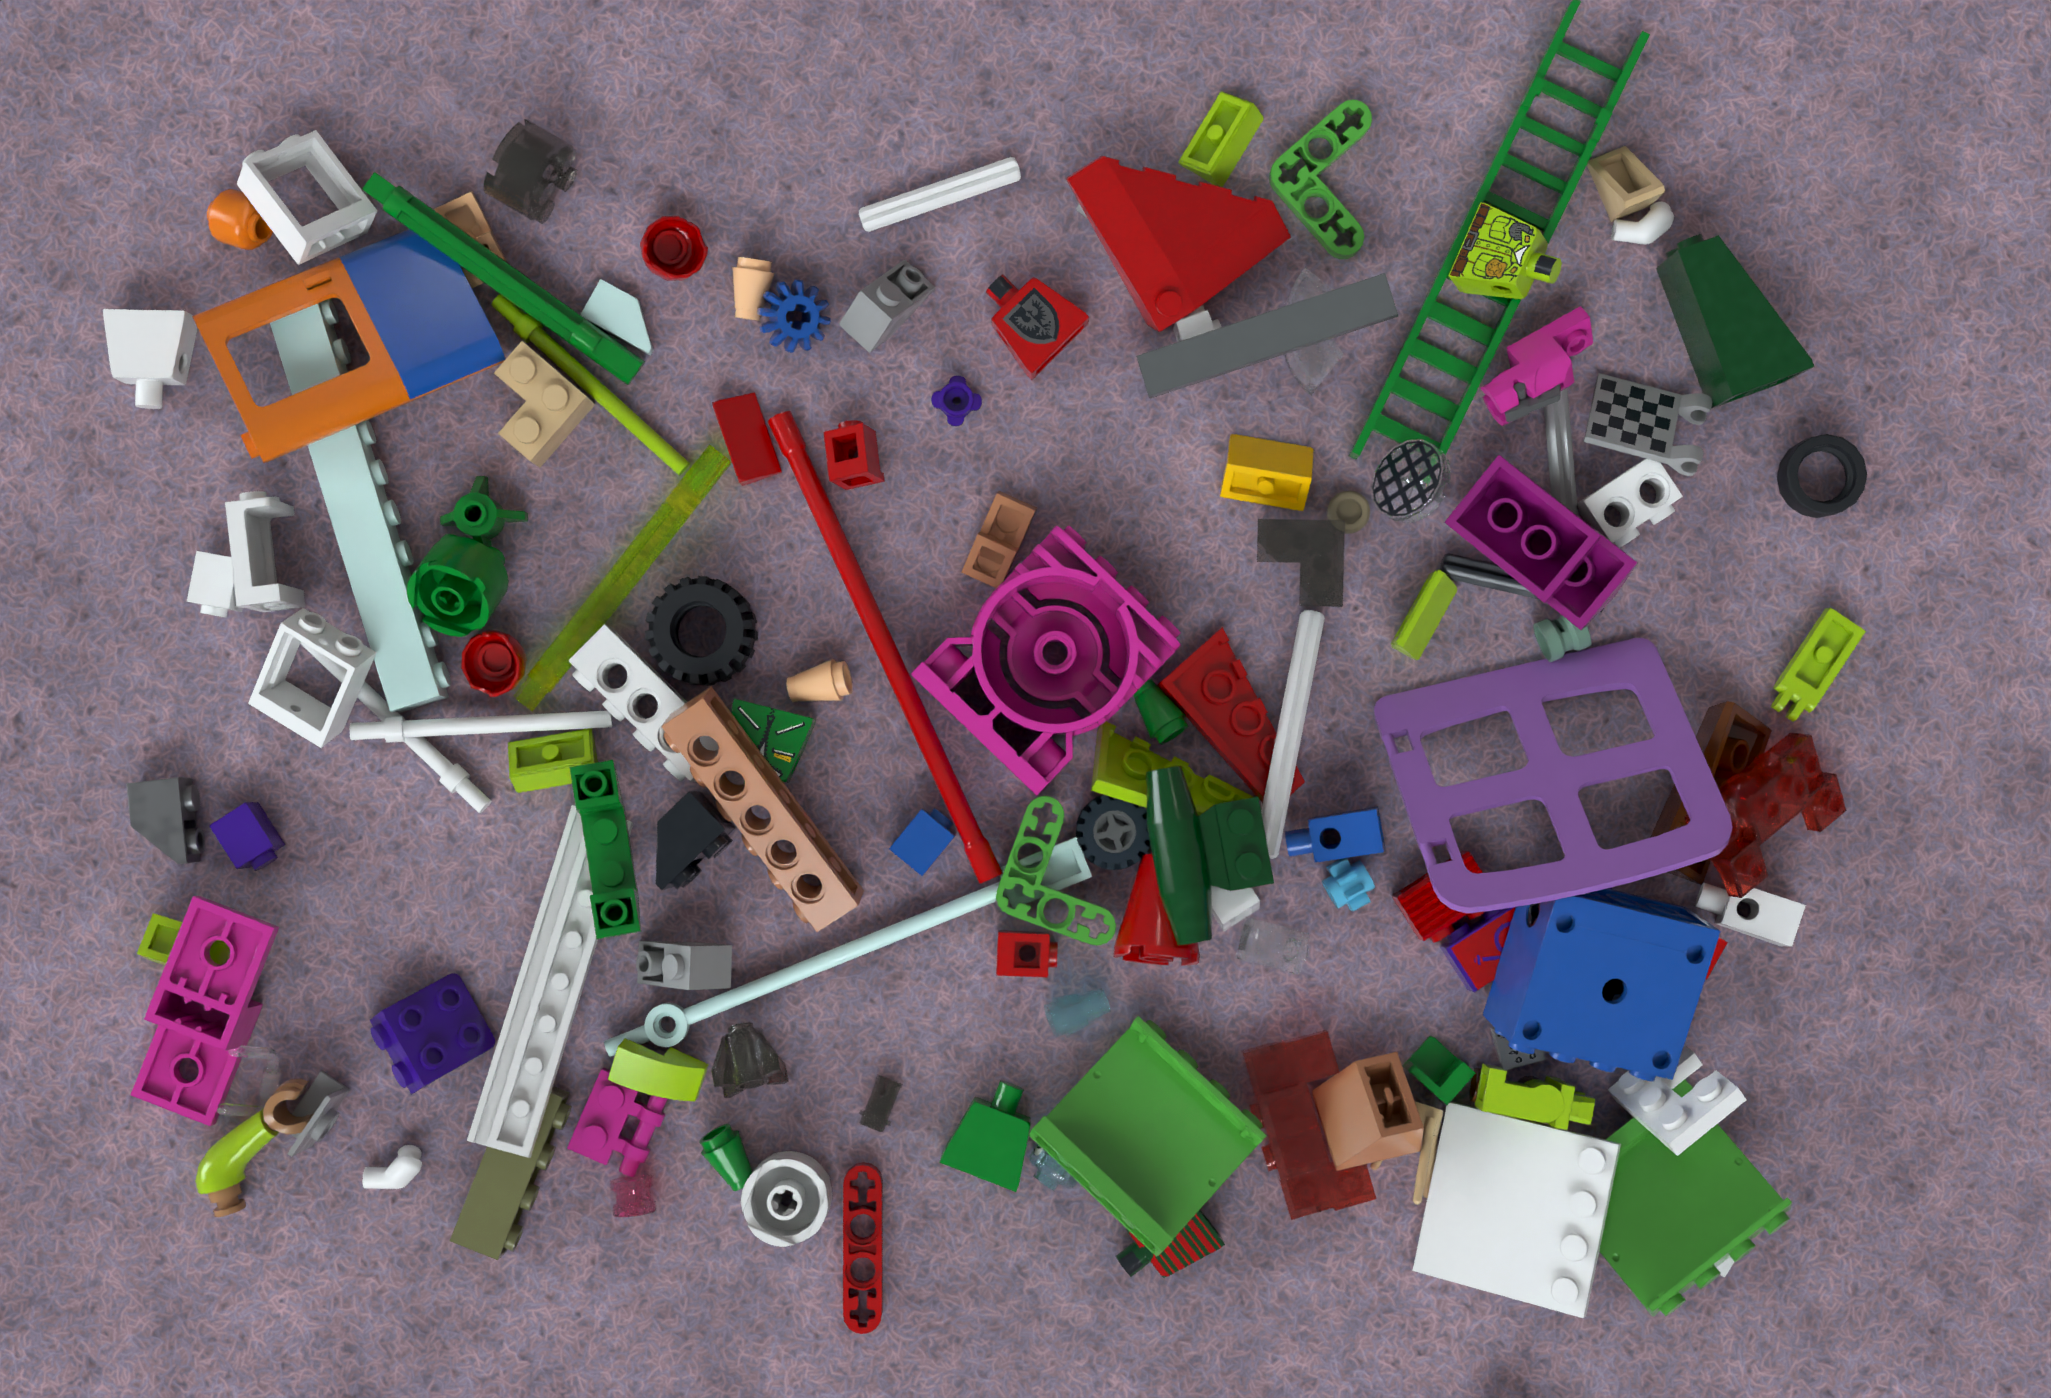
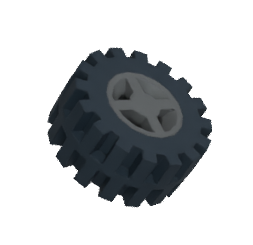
(1125, 827)

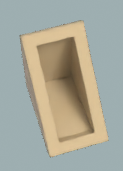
(1624, 183)

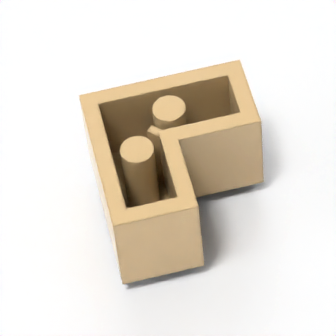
(550, 408)

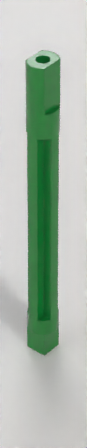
(504, 279)

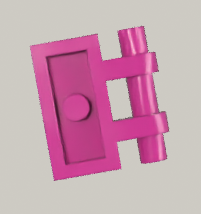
(605, 1118)

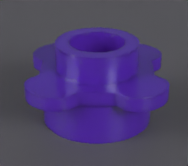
(944, 400)

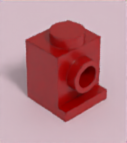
(840, 449)
(1008, 956)

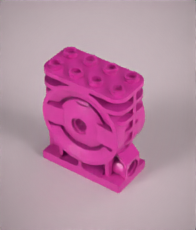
(1066, 572)

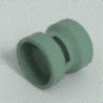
(1560, 636)

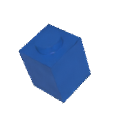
(924, 840)

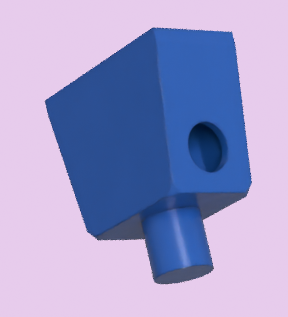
(1359, 833)

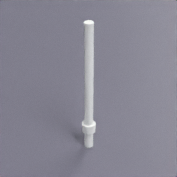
(396, 728)
(452, 776)

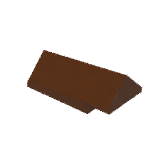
(1729, 743)

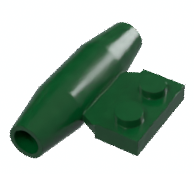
(1194, 851)

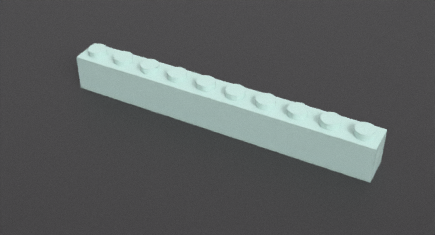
(364, 520)

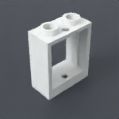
(326, 233)
(279, 698)

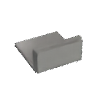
(323, 1100)

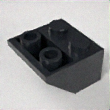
(686, 837)

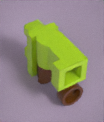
(1530, 1098)

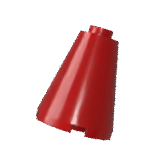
(1145, 928)

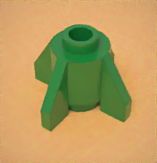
(492, 517)

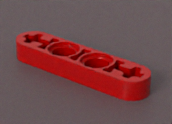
(858, 1247)

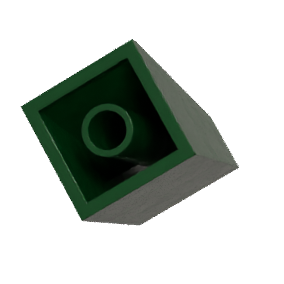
(1727, 322)

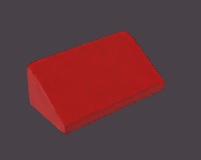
(747, 438)

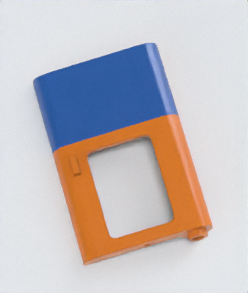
(410, 315)

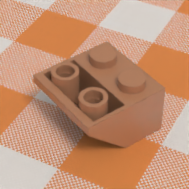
(1369, 1112)

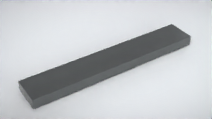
(1267, 335)

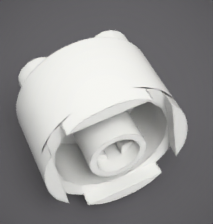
(763, 1207)

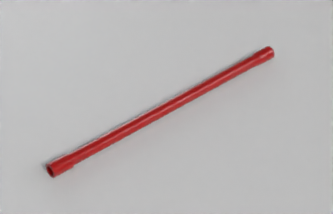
(975, 844)

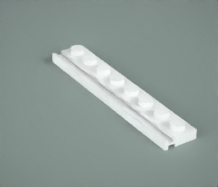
(541, 1004)

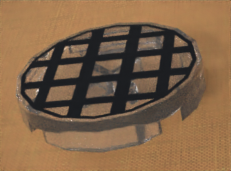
(1410, 481)

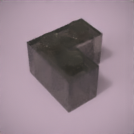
(1318, 549)

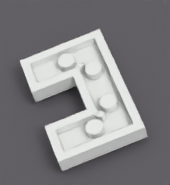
(1674, 1118)

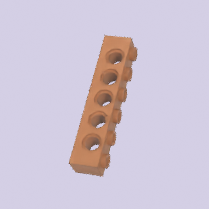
(763, 787)

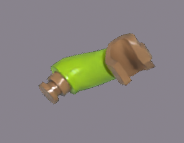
(226, 1160)

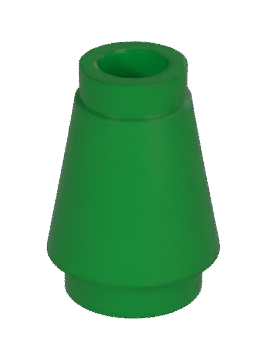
(1160, 714)
(727, 1155)

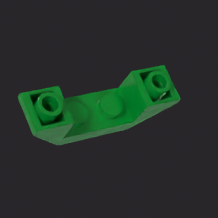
(607, 849)

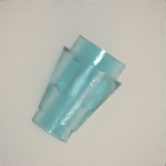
(1075, 1011)

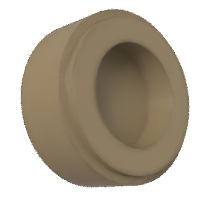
(1349, 507)

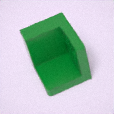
(1438, 1069)

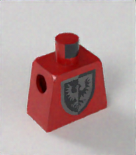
(1034, 322)

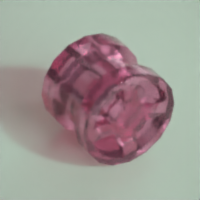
(633, 1196)

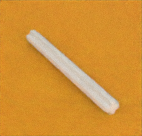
(1290, 727)

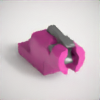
(1538, 368)

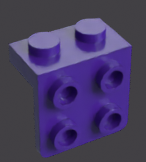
(431, 1032)

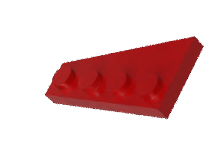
(1226, 711)

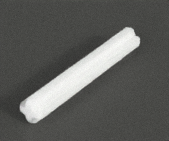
(939, 194)

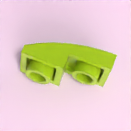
(666, 1076)

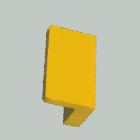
(1267, 472)

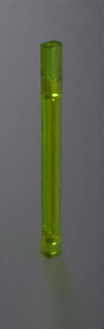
(623, 576)

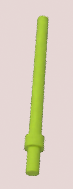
(531, 330)

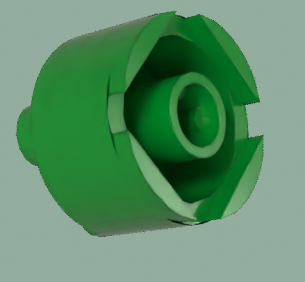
(458, 585)

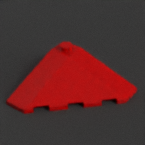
(1173, 238)

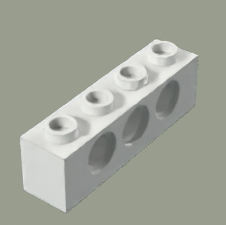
(592, 667)

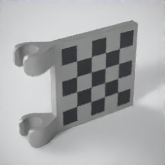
(1644, 421)

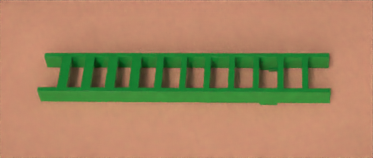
(1459, 322)

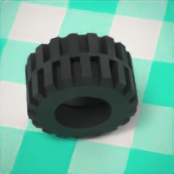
(665, 623)

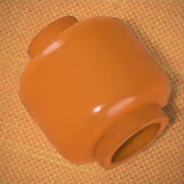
(236, 221)

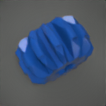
(801, 329)

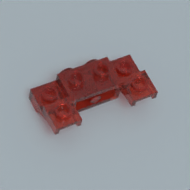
(1765, 799)
(1294, 1138)

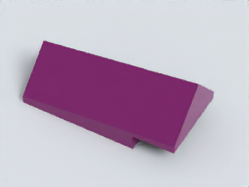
(1541, 543)

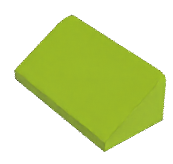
(1222, 138)
(1424, 615)
(547, 759)

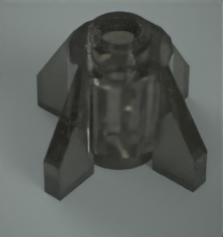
(746, 1061)

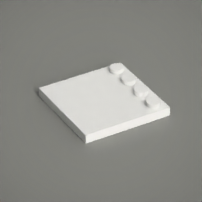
(1517, 1208)

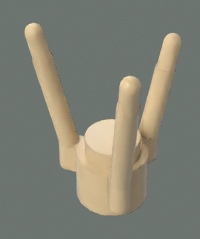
(1431, 1121)

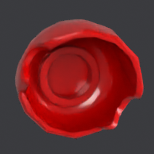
(673, 248)
(493, 662)

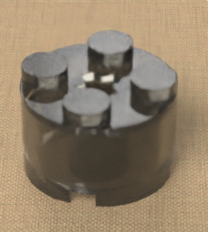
(531, 171)

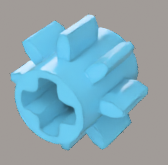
(1348, 884)

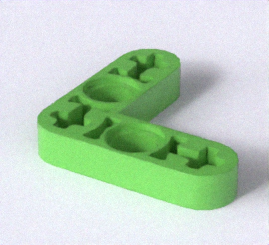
(1310, 185)
(1032, 877)

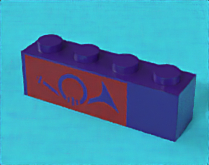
(1477, 948)

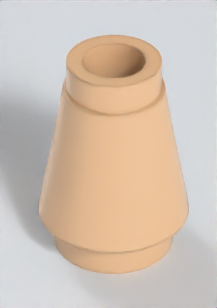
(750, 283)
(821, 683)

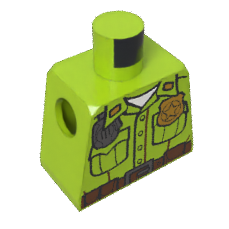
(1502, 256)

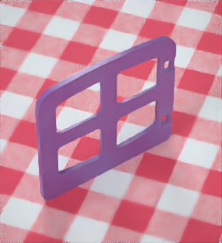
(1553, 776)

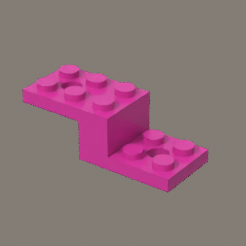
(204, 1009)

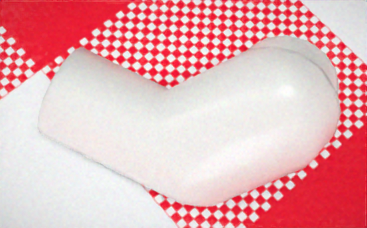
(1648, 229)
(398, 1173)

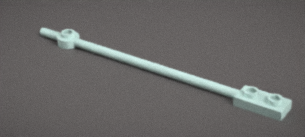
(1064, 869)

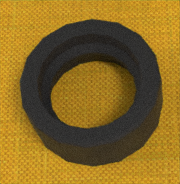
(1854, 471)

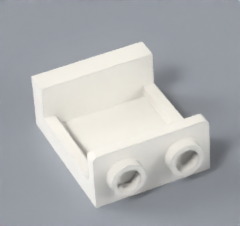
(254, 554)

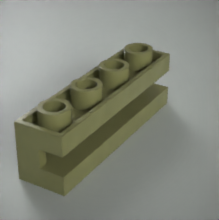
(507, 1187)

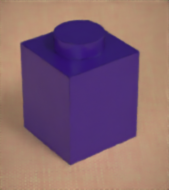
(248, 836)

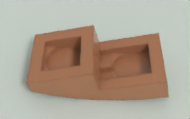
(999, 539)

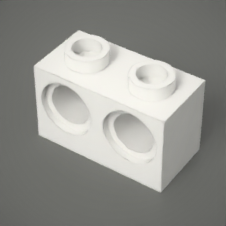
(1625, 497)

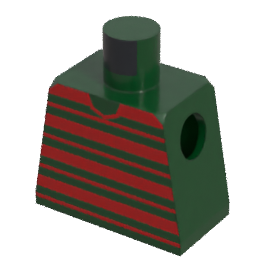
(1190, 1245)

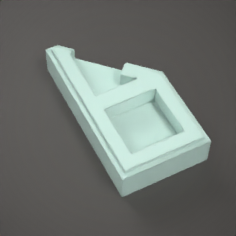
(618, 315)

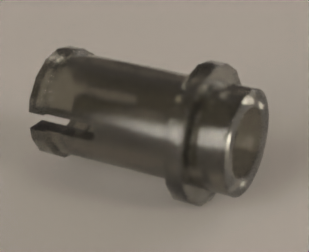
(880, 1103)

